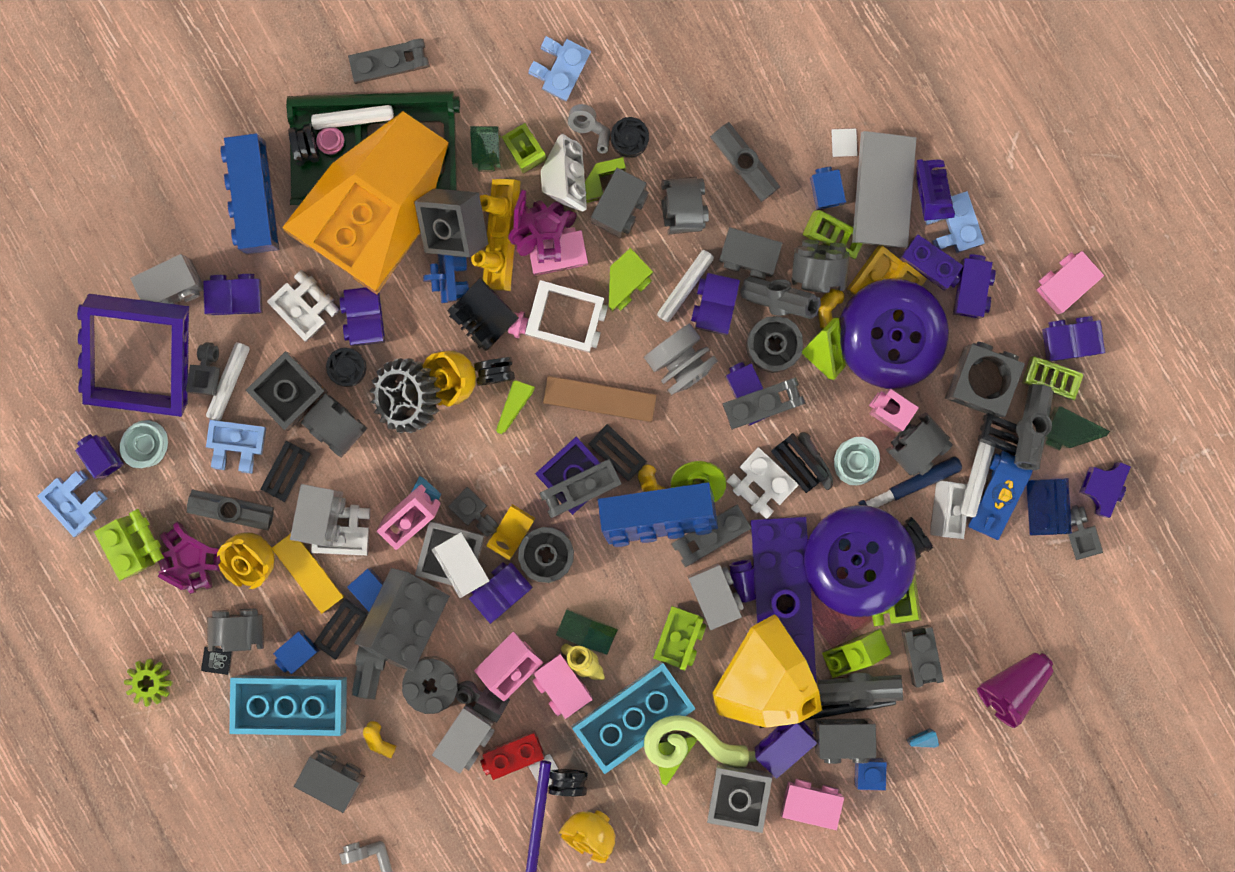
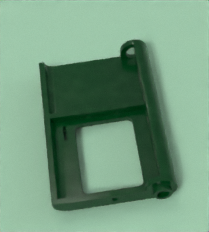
(419, 105)

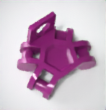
(543, 224)
(187, 557)

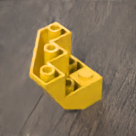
(767, 680)

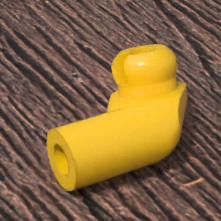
(828, 303)
(647, 479)
(375, 742)

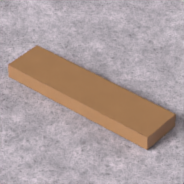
(599, 399)

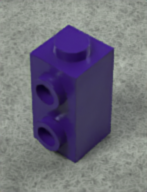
(932, 263)
(972, 289)
(743, 381)

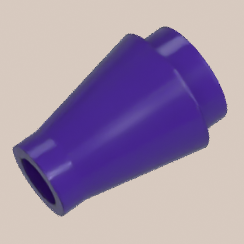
(743, 579)

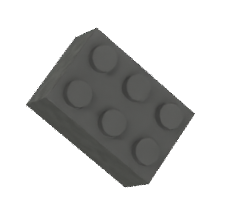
(402, 619)

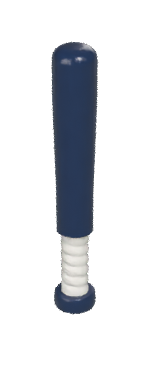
(935, 474)

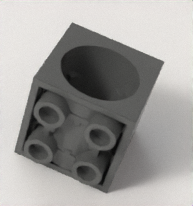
(962, 392)

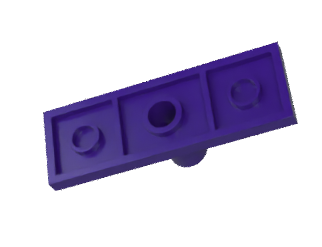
(780, 570)

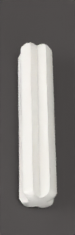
(352, 117)
(685, 286)
(227, 381)
(977, 480)

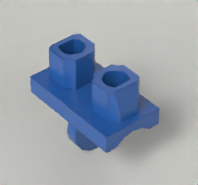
(448, 288)

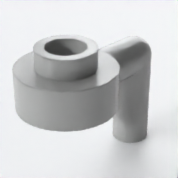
(588, 123)
(354, 852)

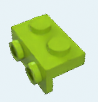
(679, 637)

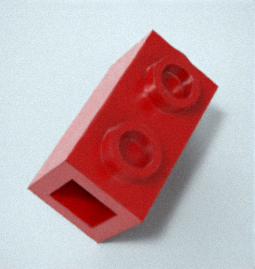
(512, 755)

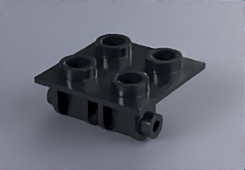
(482, 315)

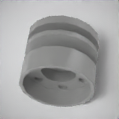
(681, 359)

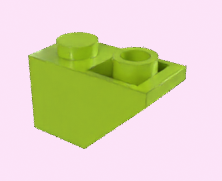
(625, 277)
(856, 653)

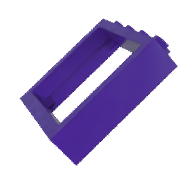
(137, 311)

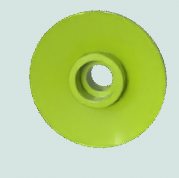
(705, 472)

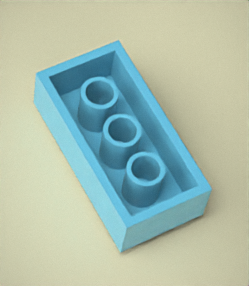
(288, 705)
(620, 723)

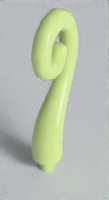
(727, 754)

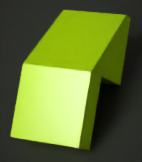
(593, 185)

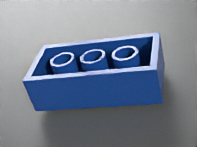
(250, 194)
(658, 514)

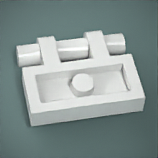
(297, 311)
(766, 475)
(352, 539)

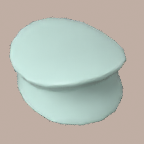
(143, 444)
(857, 461)

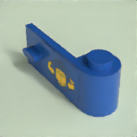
(1000, 495)

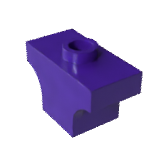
(1105, 487)

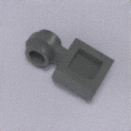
(203, 377)
(468, 507)
(1084, 541)
(486, 702)

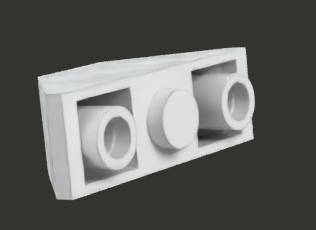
(564, 174)

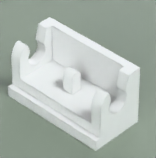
(460, 565)

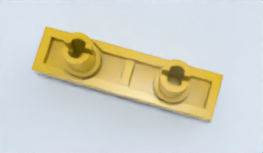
(499, 252)

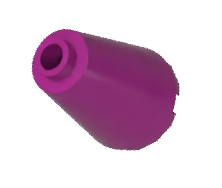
(1016, 688)

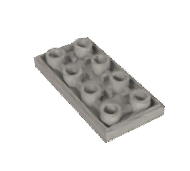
(884, 189)

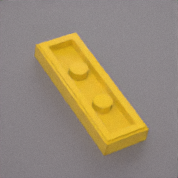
(308, 573)

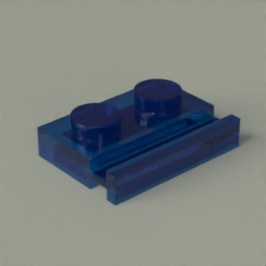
(1049, 507)

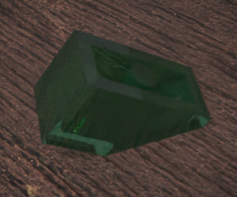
(485, 147)
(1071, 430)
(586, 631)

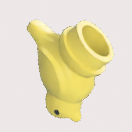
(583, 662)

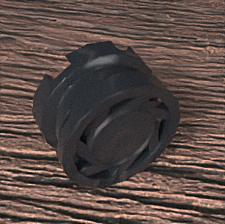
(629, 137)
(300, 144)
(346, 367)
(493, 375)
(920, 541)
(567, 782)

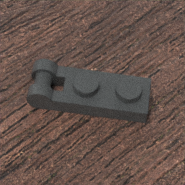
(387, 61)
(762, 404)
(581, 488)
(730, 525)

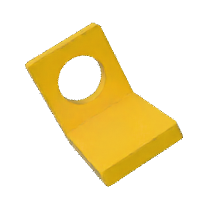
(511, 531)

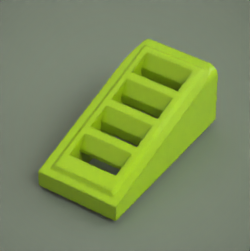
(814, 222)
(1031, 370)
(515, 402)

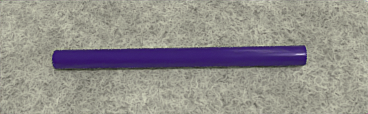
(538, 816)

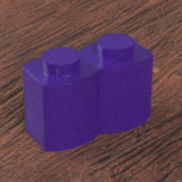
(232, 296)
(716, 303)
(363, 317)
(1073, 340)
(98, 456)
(500, 592)

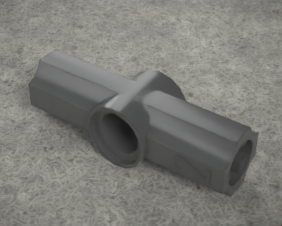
(733, 147)
(780, 297)
(1030, 441)
(213, 505)
(367, 674)
(860, 690)

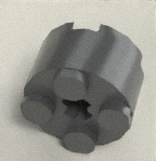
(683, 205)
(820, 266)
(790, 345)
(333, 424)
(919, 445)
(532, 562)
(235, 631)
(415, 689)

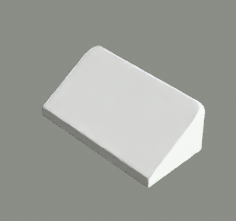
(946, 514)

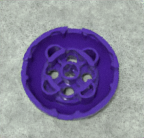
(873, 308)
(892, 562)

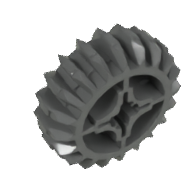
(414, 391)

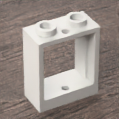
(538, 310)

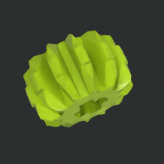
(142, 672)

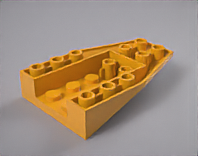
(365, 204)

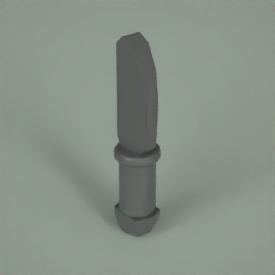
(805, 439)

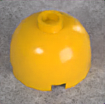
(453, 374)
(246, 559)
(590, 834)

